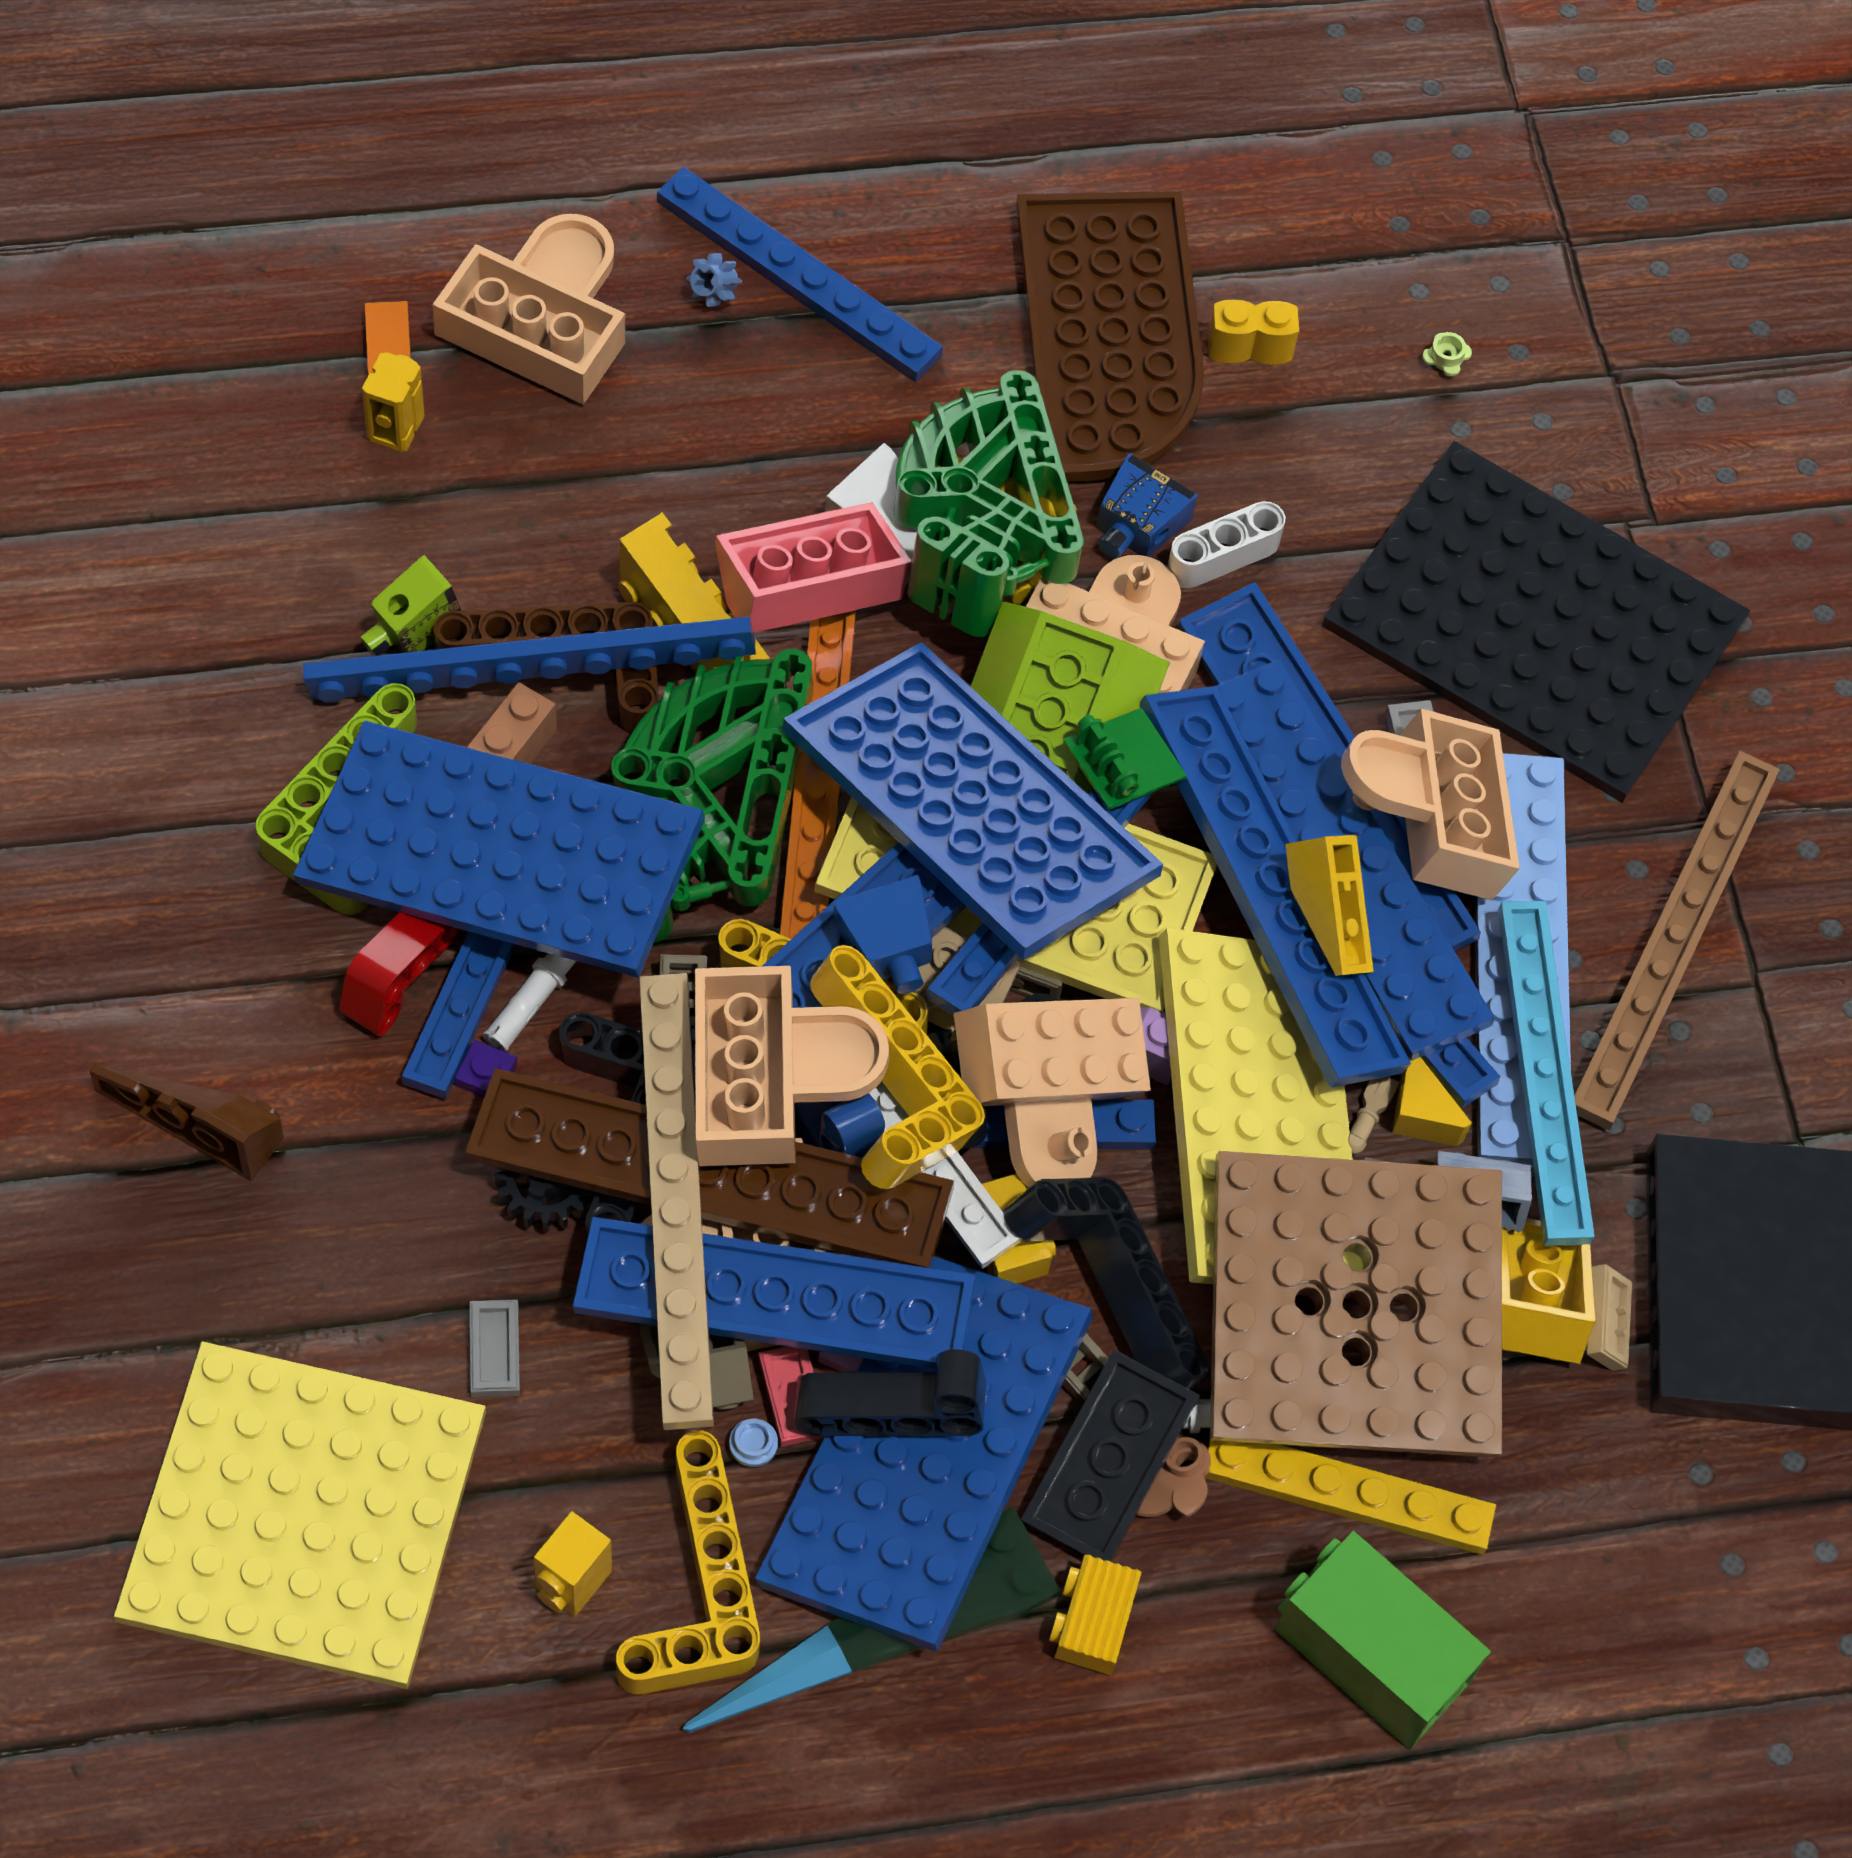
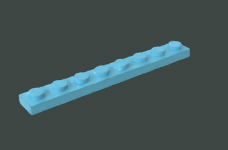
(1545, 1074)

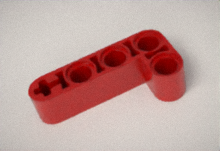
(388, 965)

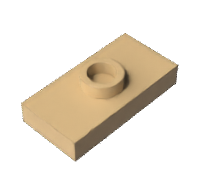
(1612, 1311)

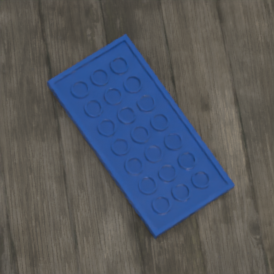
(972, 799)
(500, 848)
(901, 1521)

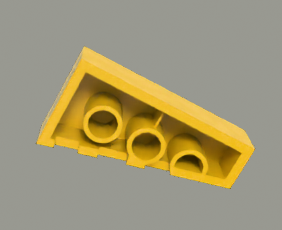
(669, 583)

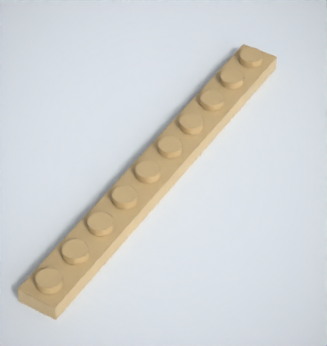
(676, 1203)

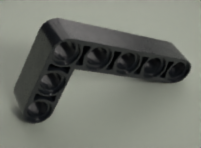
(599, 1060)
(1123, 1264)

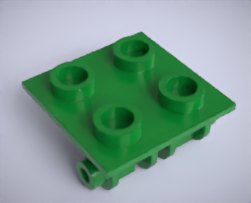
(1123, 757)

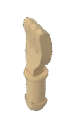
(1375, 1101)

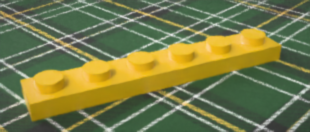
(1354, 1493)

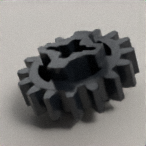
(544, 1201)

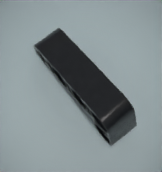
(895, 1402)

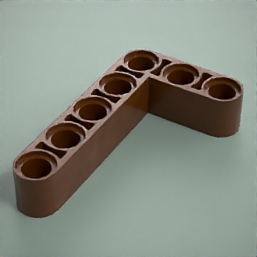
(524, 623)

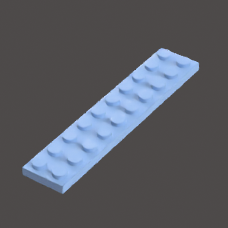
(1539, 830)

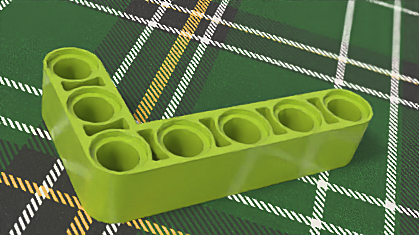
(316, 785)

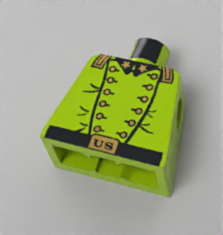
(410, 609)

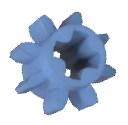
(714, 279)

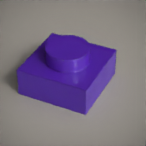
(479, 1065)

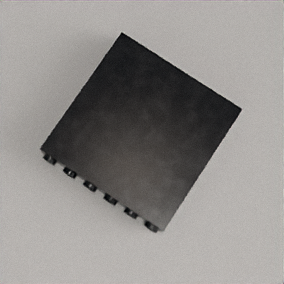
(1750, 1281)

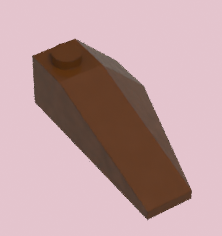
(209, 1120)

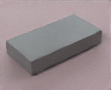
(494, 1348)

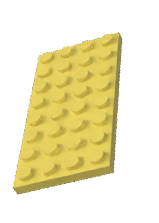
(1107, 955)
(1238, 1075)

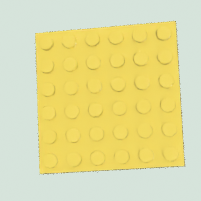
(302, 1515)

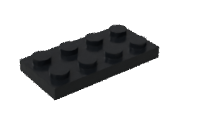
(1110, 1458)

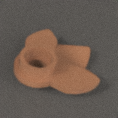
(1180, 1485)

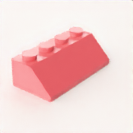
(812, 567)

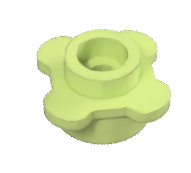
(1449, 344)

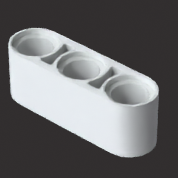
(1235, 529)

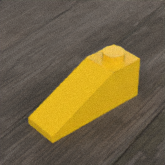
(1331, 895)

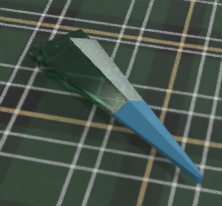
(1003, 1588)

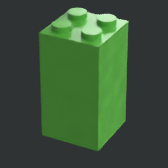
(1380, 1638)

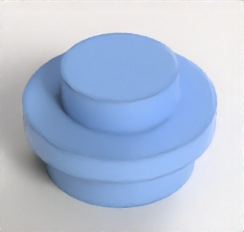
(753, 1442)

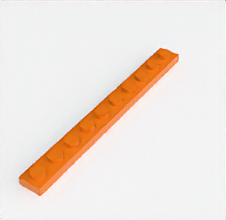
(815, 792)

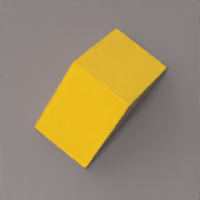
(1427, 1109)

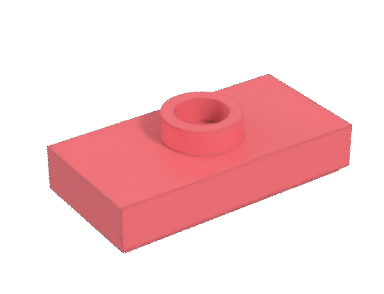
(780, 1373)

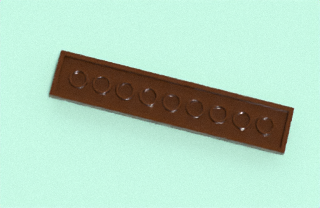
(604, 1148)

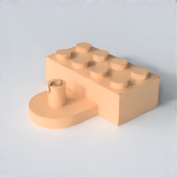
(540, 307)
(1134, 602)
(1453, 796)
(766, 1056)
(1046, 1069)

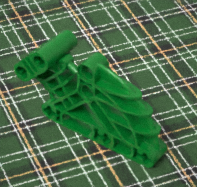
(968, 526)
(737, 745)

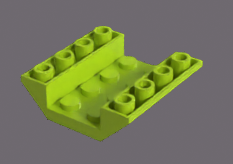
(1055, 672)

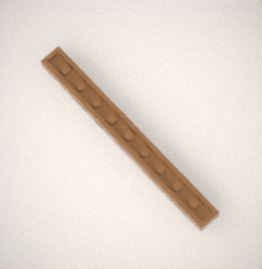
(1674, 940)

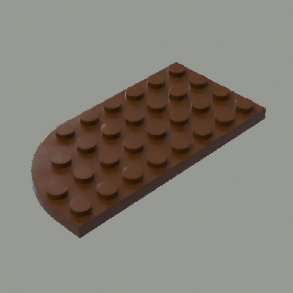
(1111, 324)

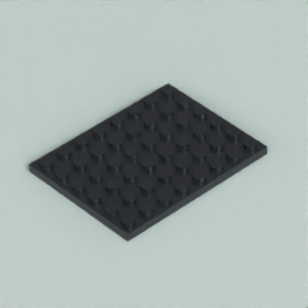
(1537, 620)

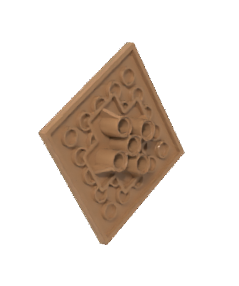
(1422, 1240)

